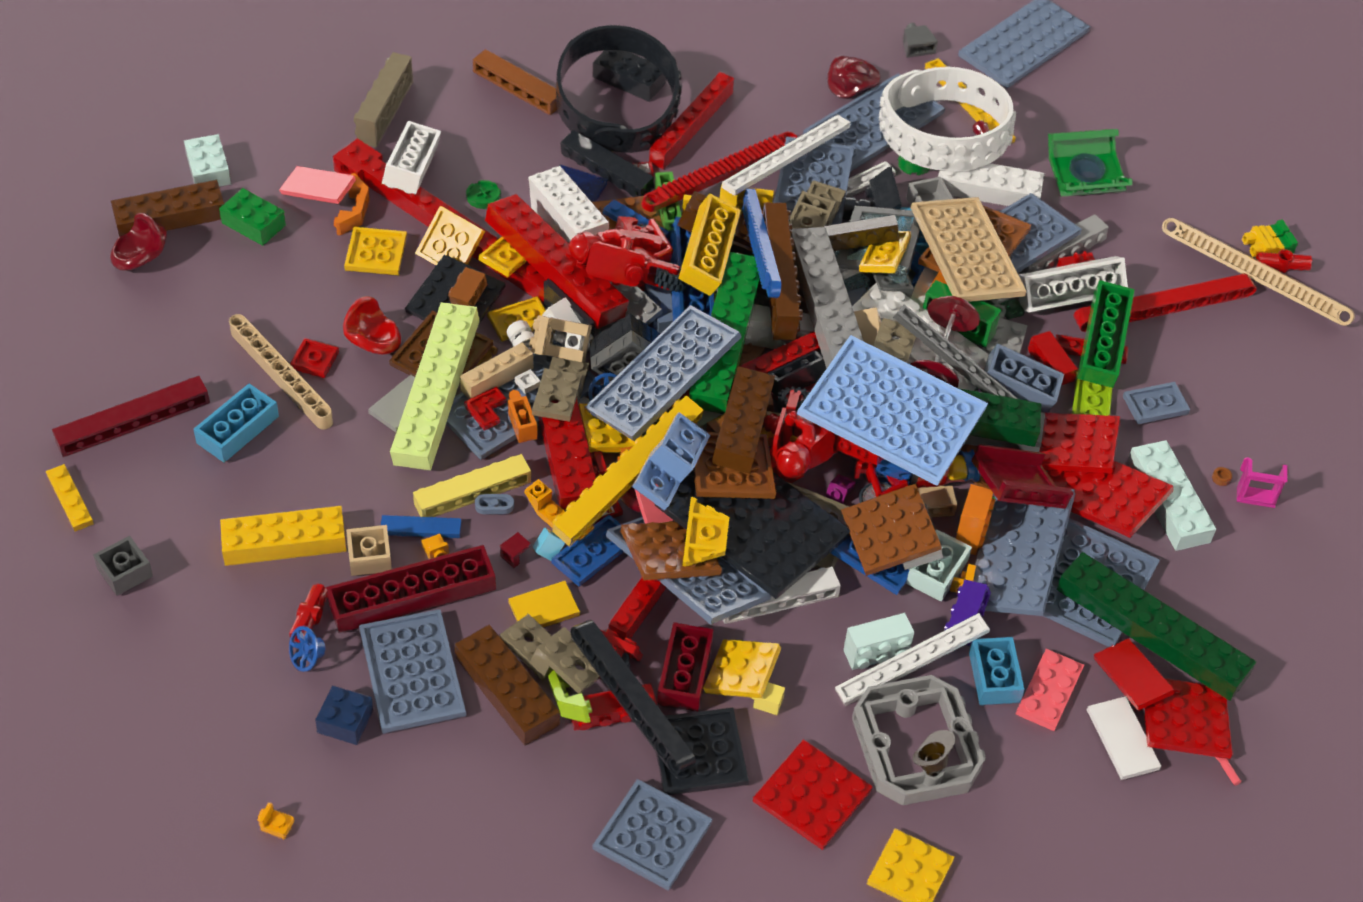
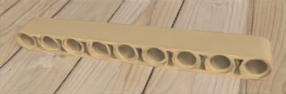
(281, 371)

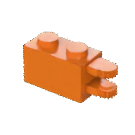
(521, 417)

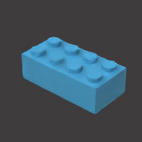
(236, 422)

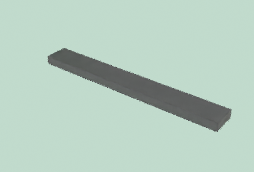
(949, 353)

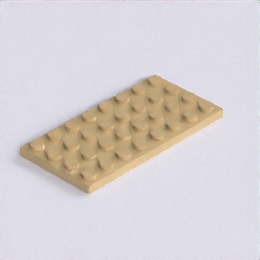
(968, 249)

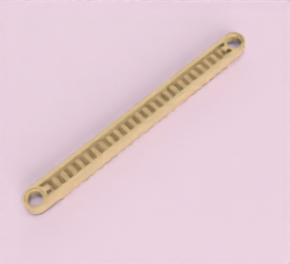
(1258, 271)

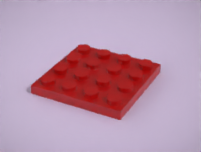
(1079, 442)
(1190, 721)
(812, 794)

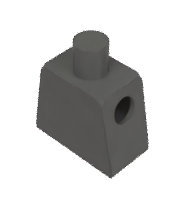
(918, 41)

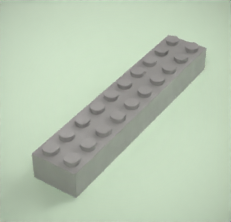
(824, 291)

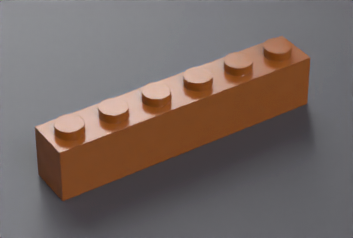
(516, 81)

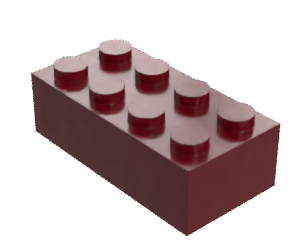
(685, 667)

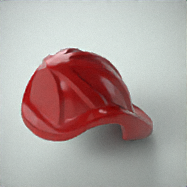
(370, 328)

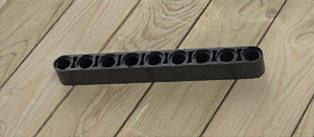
(633, 697)

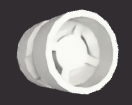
(520, 332)

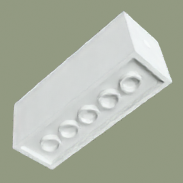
(564, 204)

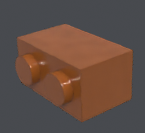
(468, 288)

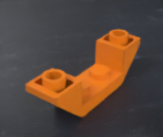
(348, 219)

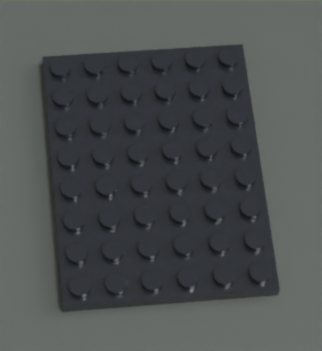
(768, 538)

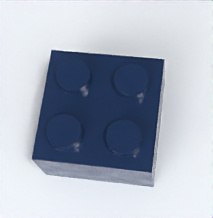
(344, 715)

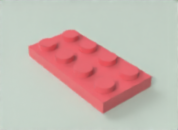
(1050, 689)

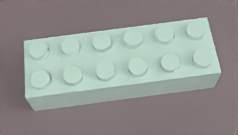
(1182, 512)

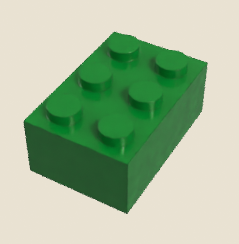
(252, 216)

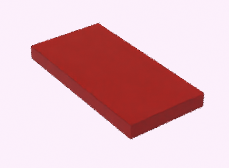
(1133, 674)

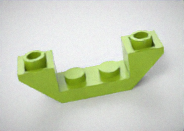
(570, 707)

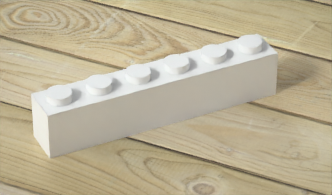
(811, 588)

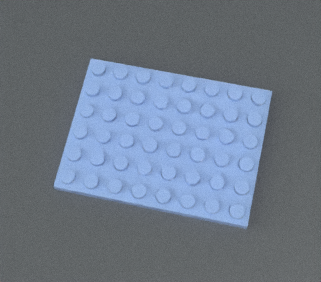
(893, 409)

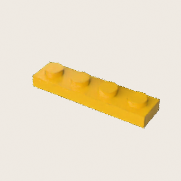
(69, 497)

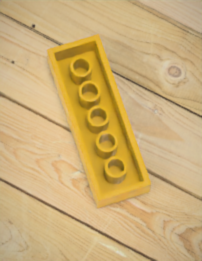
(709, 244)
(282, 535)

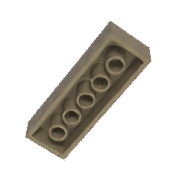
(384, 99)

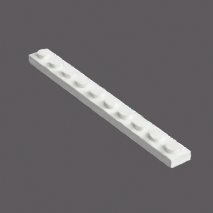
(785, 155)

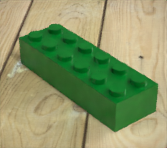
(1106, 334)

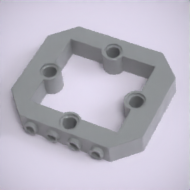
(917, 786)

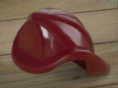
(851, 75)
(139, 245)

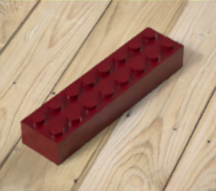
(411, 588)

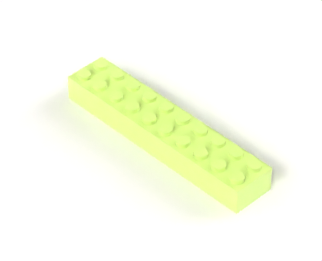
(435, 386)

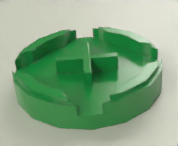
(482, 194)

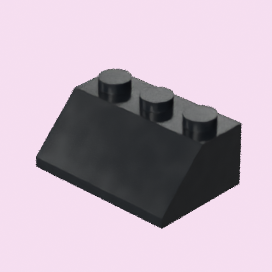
(883, 191)

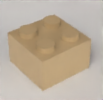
(368, 550)

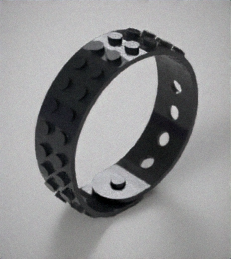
(621, 38)

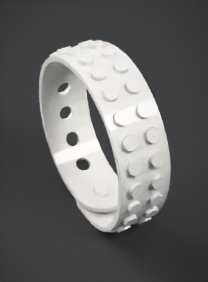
(938, 151)

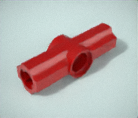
(1285, 260)
(311, 610)

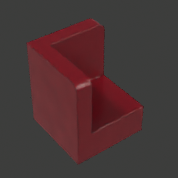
(512, 548)

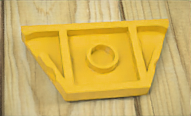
(705, 534)

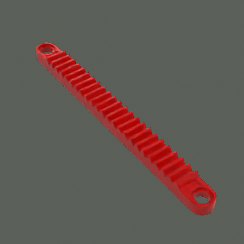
(712, 173)

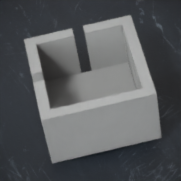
(928, 190)

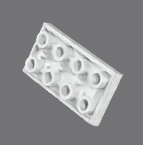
(1123, 738)

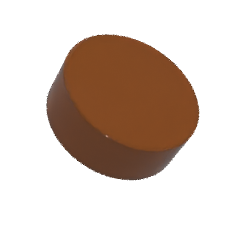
(1222, 476)

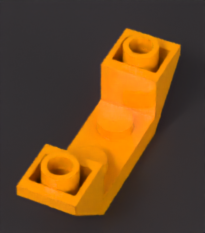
(541, 500)

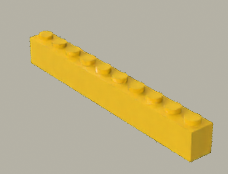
(619, 476)

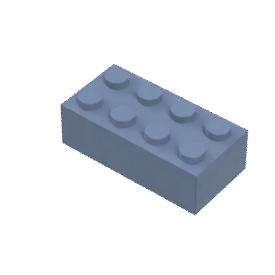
(1024, 376)

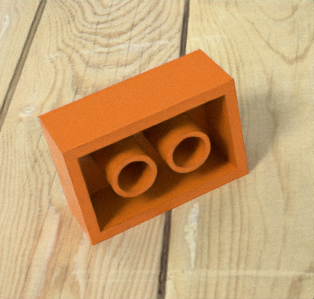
(975, 517)

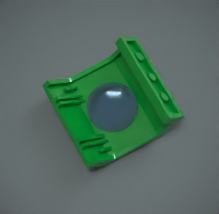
(1086, 162)

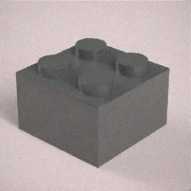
(123, 565)

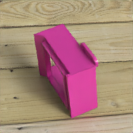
(1257, 495)

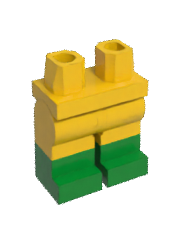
(1270, 238)

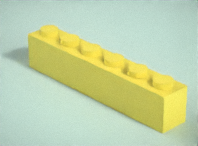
(464, 488)

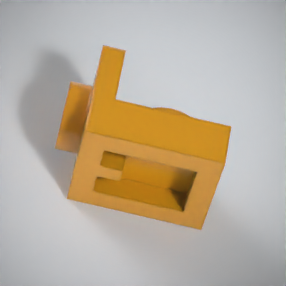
(435, 546)
(966, 575)
(275, 821)

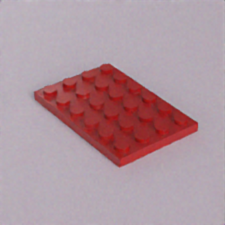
(1116, 499)

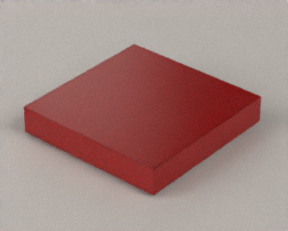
(314, 358)

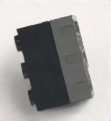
(620, 345)

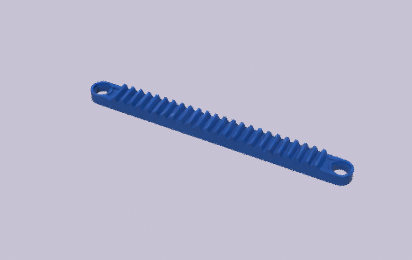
(761, 244)

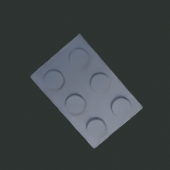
(1156, 403)

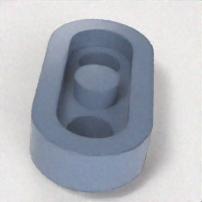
(495, 504)

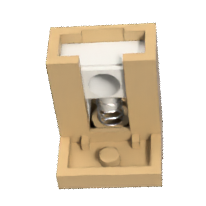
(545, 335)

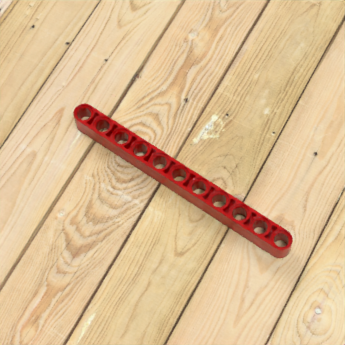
(1181, 298)

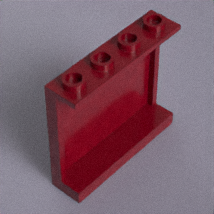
(1019, 477)

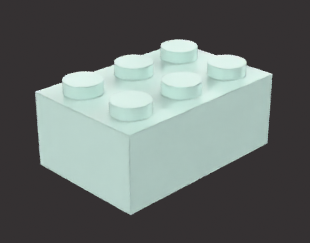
(207, 160)
(937, 576)
(877, 641)

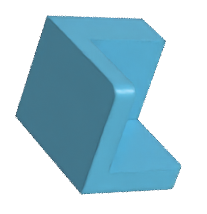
(548, 544)

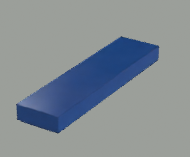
(422, 526)

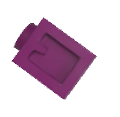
(839, 488)

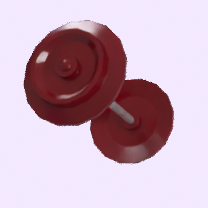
(954, 315)

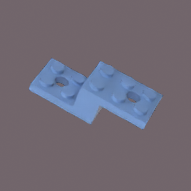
(671, 461)

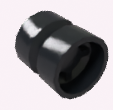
(850, 204)

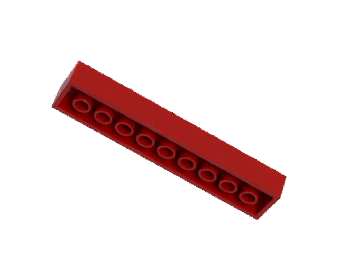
(551, 258)

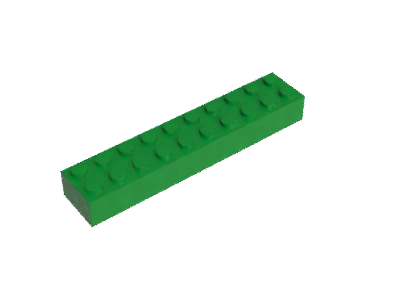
(734, 308)

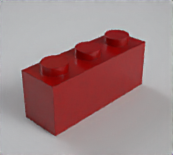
(1050, 353)

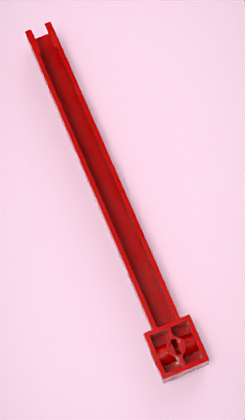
(423, 206)

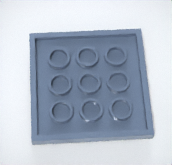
(652, 834)

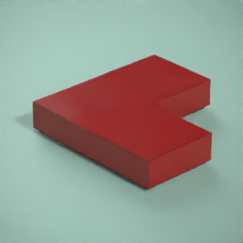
(482, 407)

